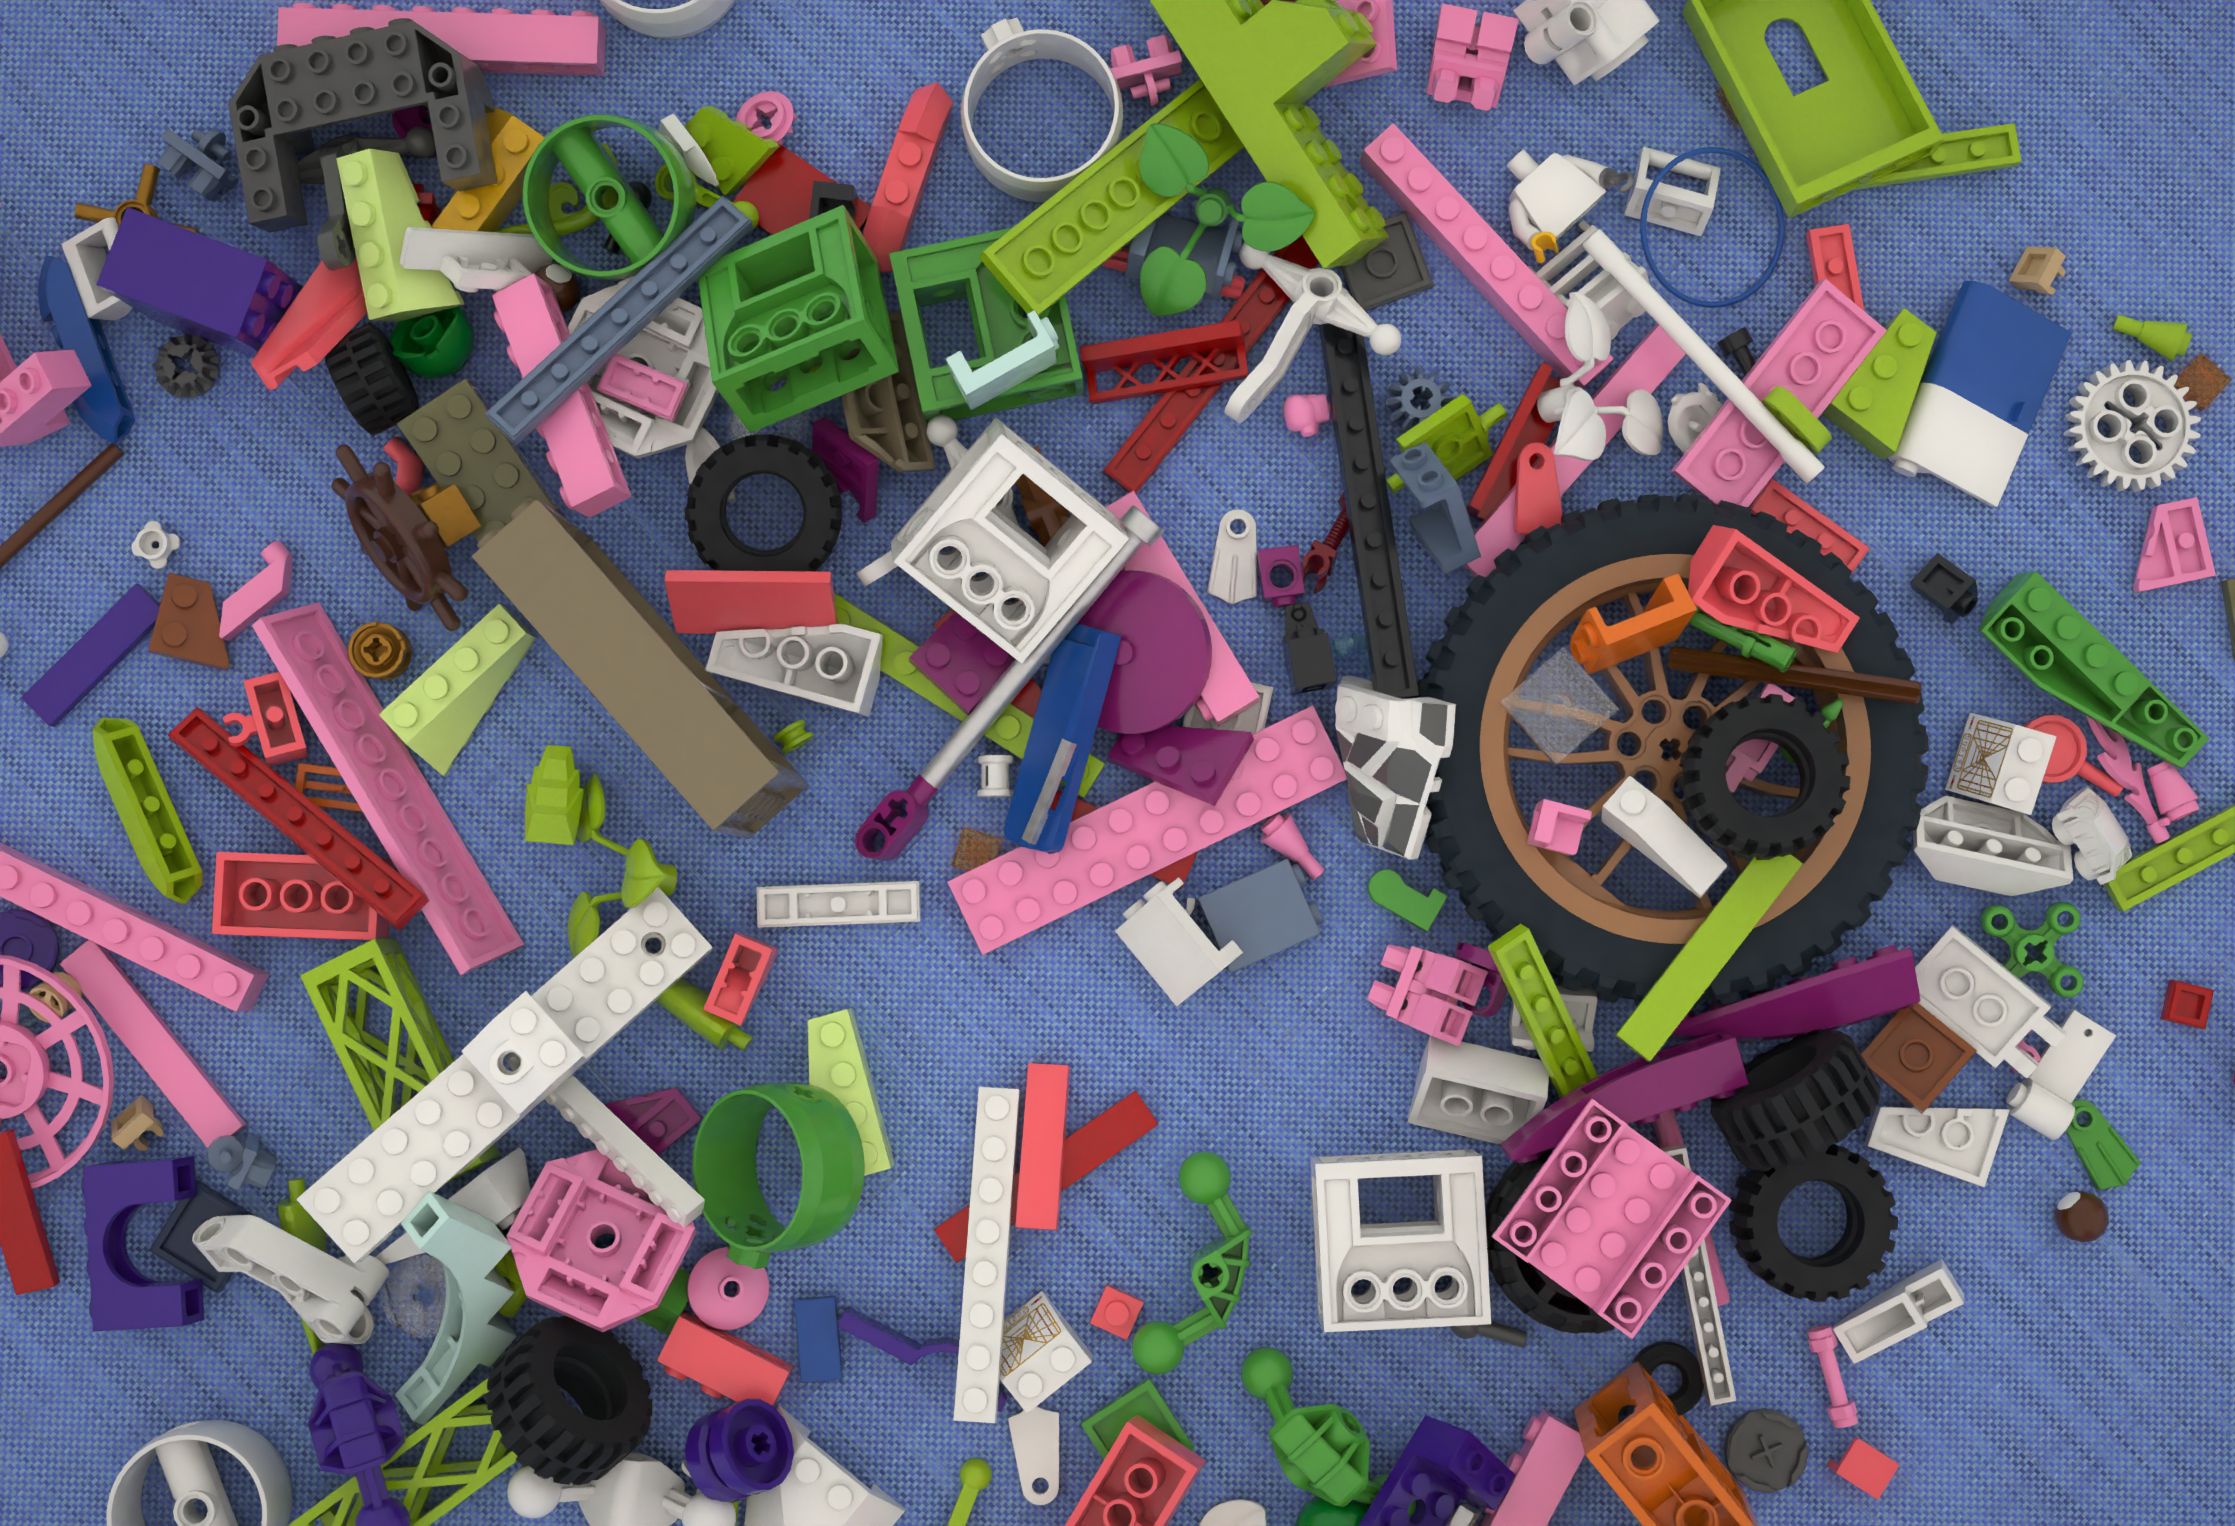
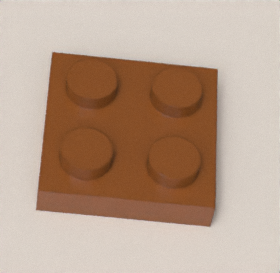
(1917, 1056)

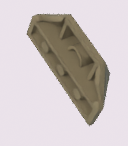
(888, 412)

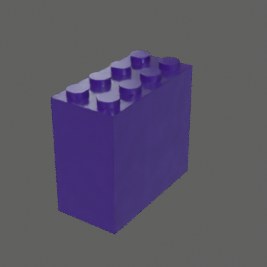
(196, 283)

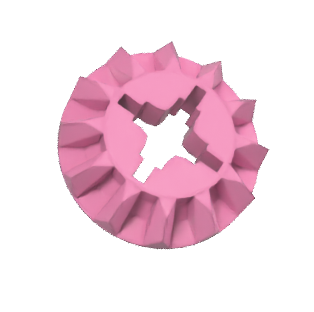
(771, 105)

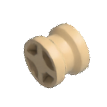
(53, 998)

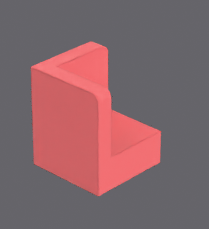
(1865, 1467)

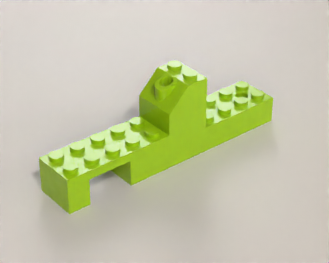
(1260, 72)

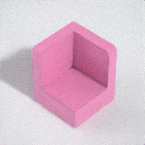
(1557, 827)

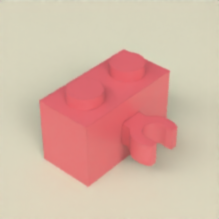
(272, 719)

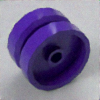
(739, 1451)

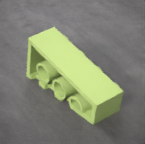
(841, 1068)

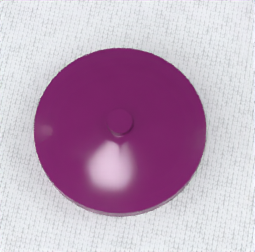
(1160, 654)

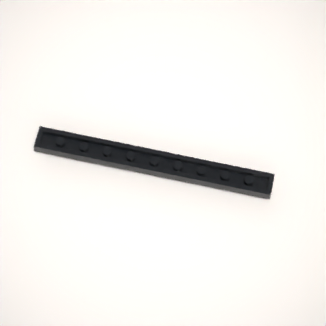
(1368, 513)

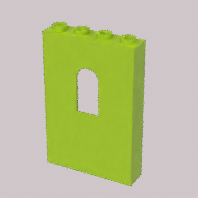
(1831, 135)

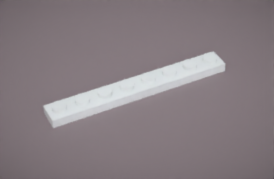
(987, 1255)

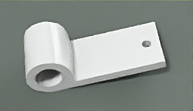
(2047, 1093)

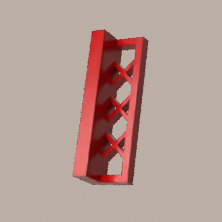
(1164, 347)
(1524, 428)

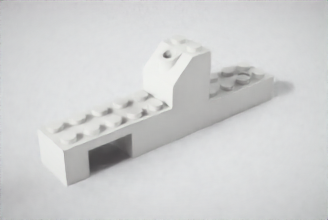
(482, 1100)

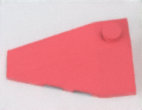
(1757, 592)

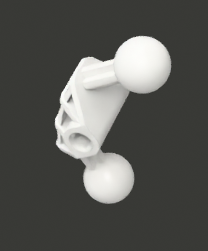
(631, 1494)

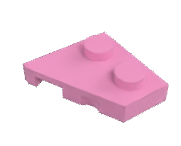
(2174, 547)

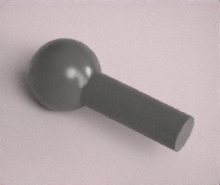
(1495, 1331)

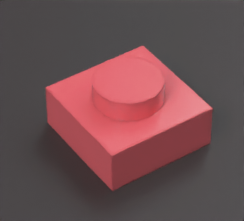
(1116, 1311)

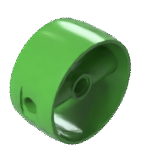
(594, 174)

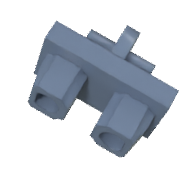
(181, 154)
(242, 1162)

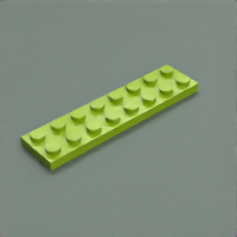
(1101, 208)

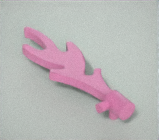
(2120, 768)

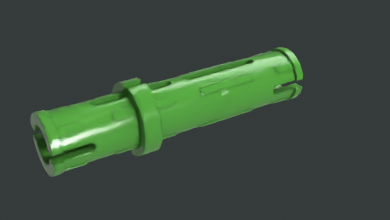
(1749, 642)

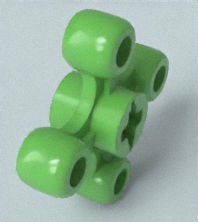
(2044, 940)

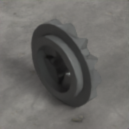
(203, 359)

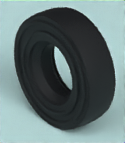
(1688, 1364)

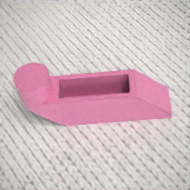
(259, 593)

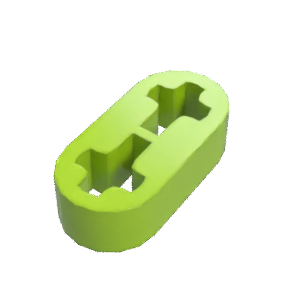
(1797, 419)

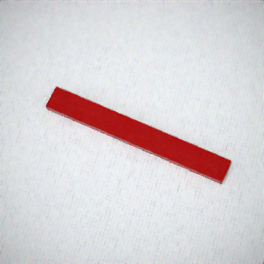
(1180, 408)
(299, 819)

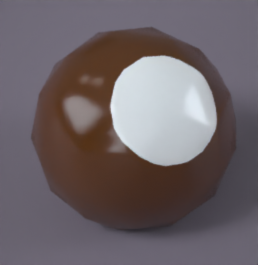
(564, 284)
(2081, 1216)

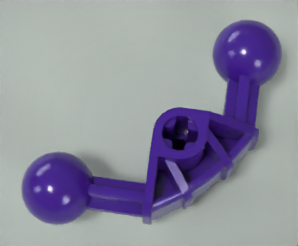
(356, 1430)

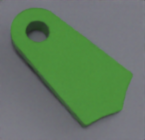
(2101, 1148)

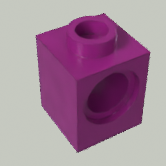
(1285, 558)

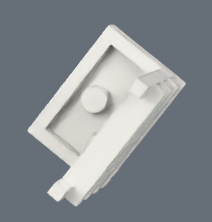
(1603, 289)

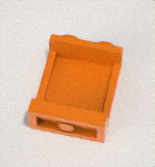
(1661, 623)

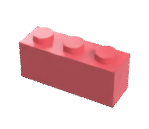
(722, 1362)

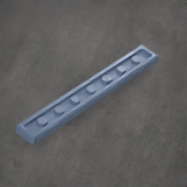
(618, 321)

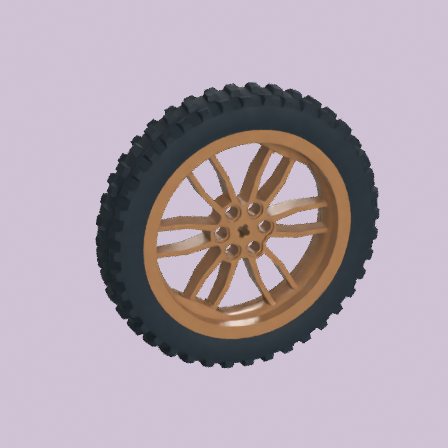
(1576, 923)

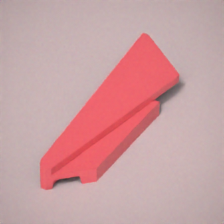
(312, 324)

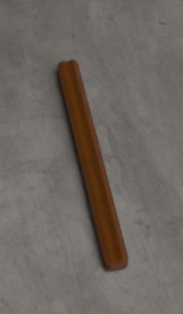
(1796, 675)

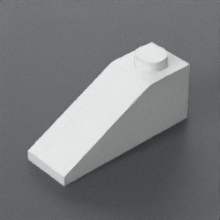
(1662, 836)

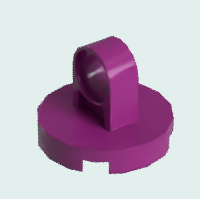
(1482, 959)

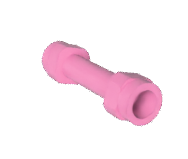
(1841, 1411)

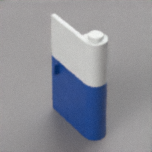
(1980, 393)

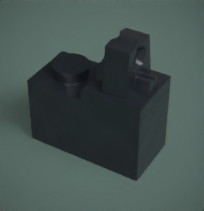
(1306, 651)

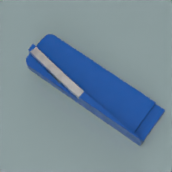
(1061, 738)

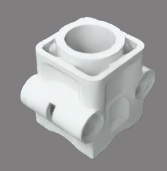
(1585, 34)

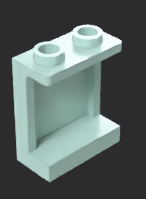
(1008, 369)

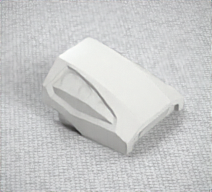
(2095, 830)

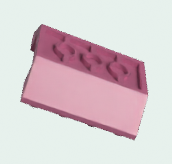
(1611, 1218)

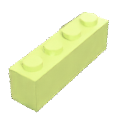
(379, 211)
(452, 695)

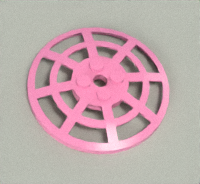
(31, 1073)

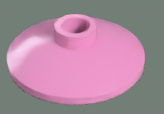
(707, 1293)

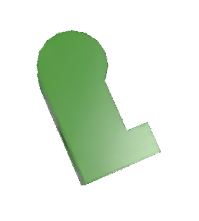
(1391, 893)

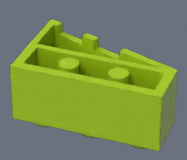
(1883, 387)

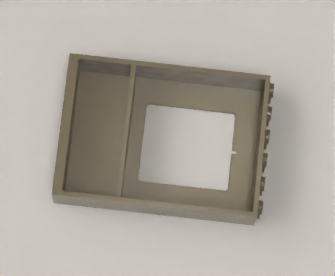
(639, 670)

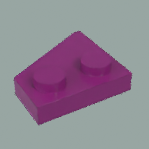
(850, 465)
(657, 1117)

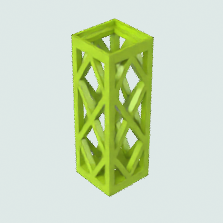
(329, 991)
(492, 1464)

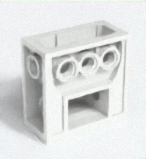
(985, 540)
(1389, 1251)

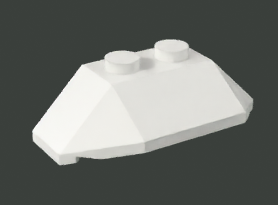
(1989, 848)

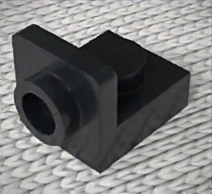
(1946, 588)

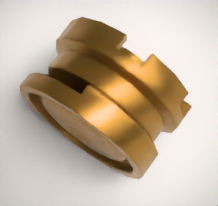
(380, 651)

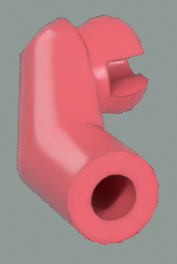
(410, 465)

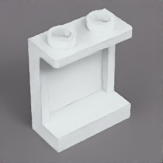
(1172, 943)

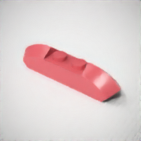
(907, 172)

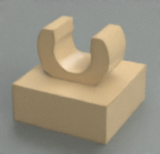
(2038, 269)
(133, 1122)

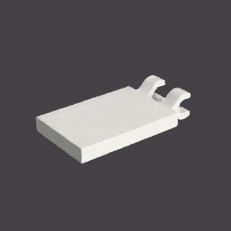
(1983, 1001)

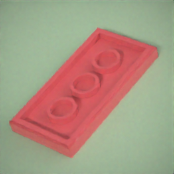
(749, 600)

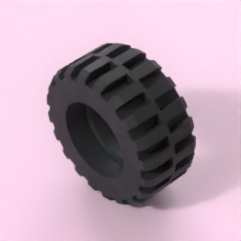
(754, 456)
(1807, 743)
(1797, 1100)
(1854, 1255)
(542, 1423)

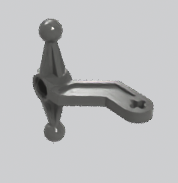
(321, 167)

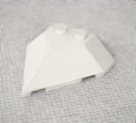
(819, 1492)

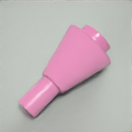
(1284, 837)

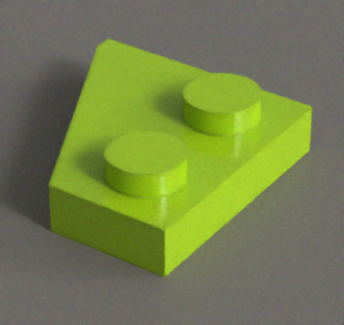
(729, 147)

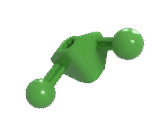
(1160, 1345)
(1316, 1445)

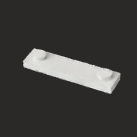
(838, 904)

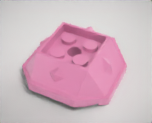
(557, 1234)

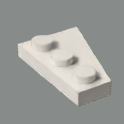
(1942, 1139)

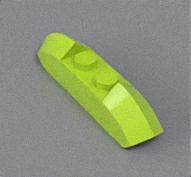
(146, 809)

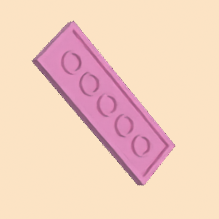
(1810, 360)

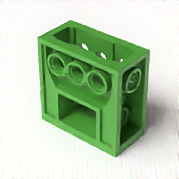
(955, 272)
(794, 306)

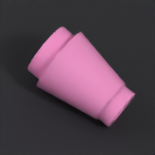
(2172, 792)

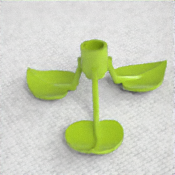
(641, 873)

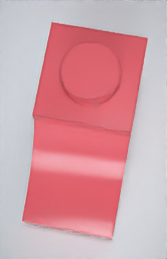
(740, 978)

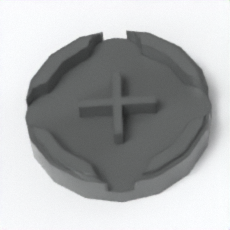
(1765, 1450)

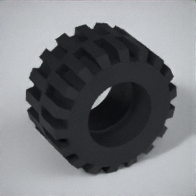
(371, 379)

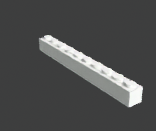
(624, 1149)
(1705, 1315)

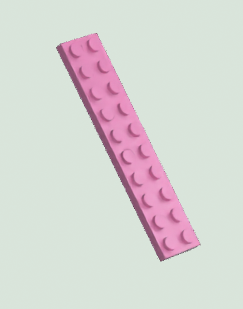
(388, 786)
(1144, 835)

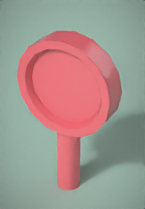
(2070, 754)

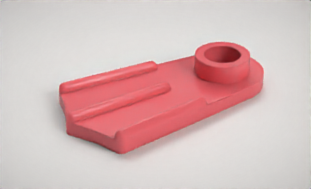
(1536, 490)

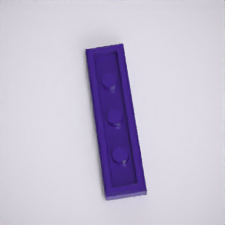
(93, 656)

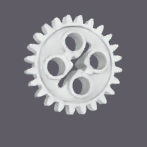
(2153, 398)

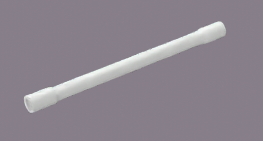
(1791, 449)

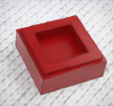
(2187, 1004)

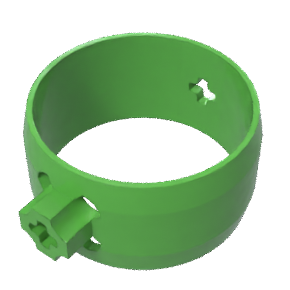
(728, 1178)

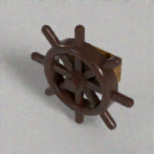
(407, 533)

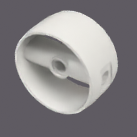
(193, 1475)

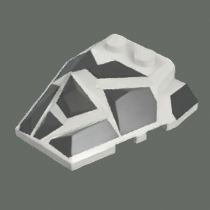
(1391, 762)

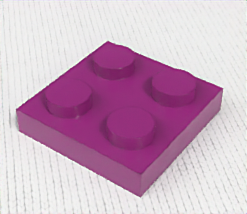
(961, 662)

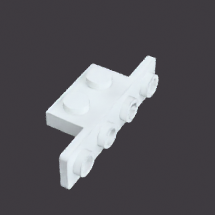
(473, 257)

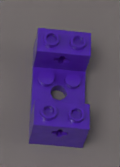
(1436, 1472)

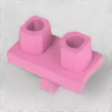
(1147, 75)

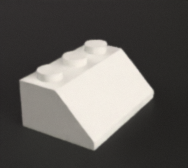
(1477, 1090)

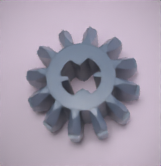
(1405, 394)

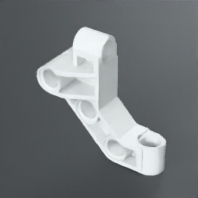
(320, 1288)

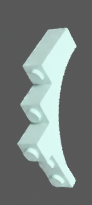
(471, 1324)

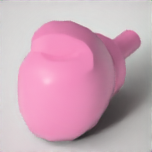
(1306, 412)

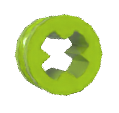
(793, 736)

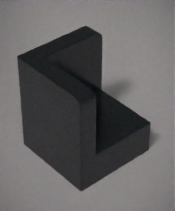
(832, 195)

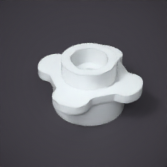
(144, 544)

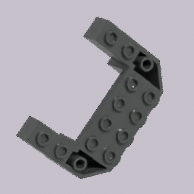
(350, 81)

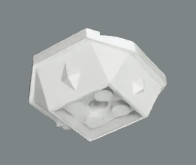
(669, 344)

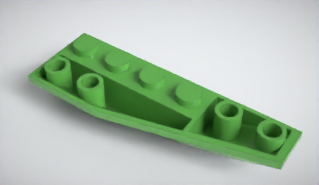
(2083, 669)

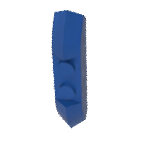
(105, 403)

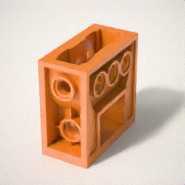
(1657, 1457)

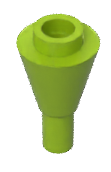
(2163, 337)

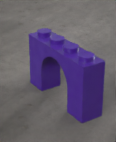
(119, 1292)

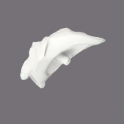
(1691, 414)

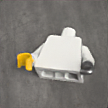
(1556, 196)

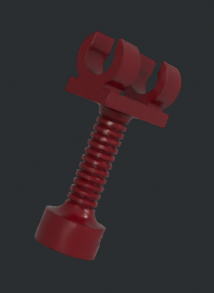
(1322, 556)

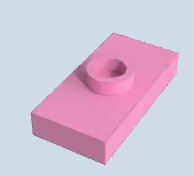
(643, 387)

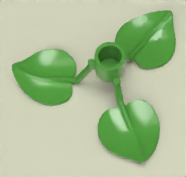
(1270, 216)

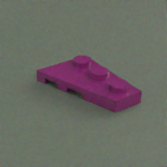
(1184, 758)

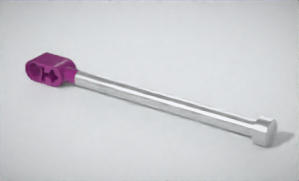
(902, 830)

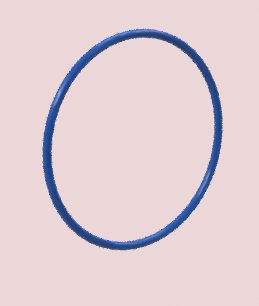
(1654, 269)

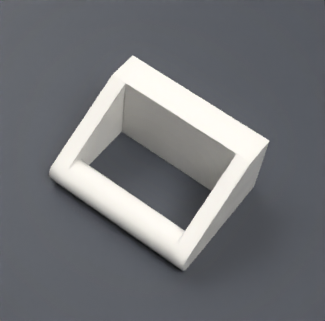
(1670, 204)
(86, 259)

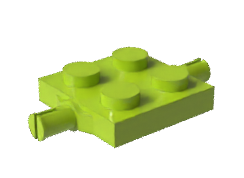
(1454, 435)

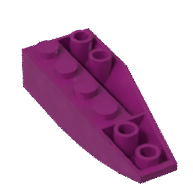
(1832, 1000)
(1640, 1091)

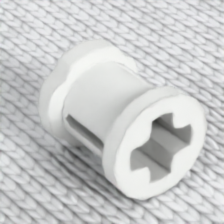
(995, 776)

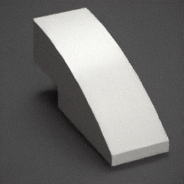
(1899, 1311)

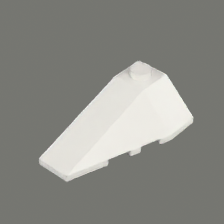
(818, 663)
(492, 1194)

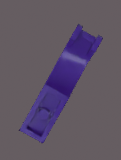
(899, 1344)

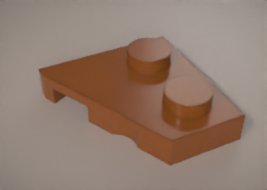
(189, 624)

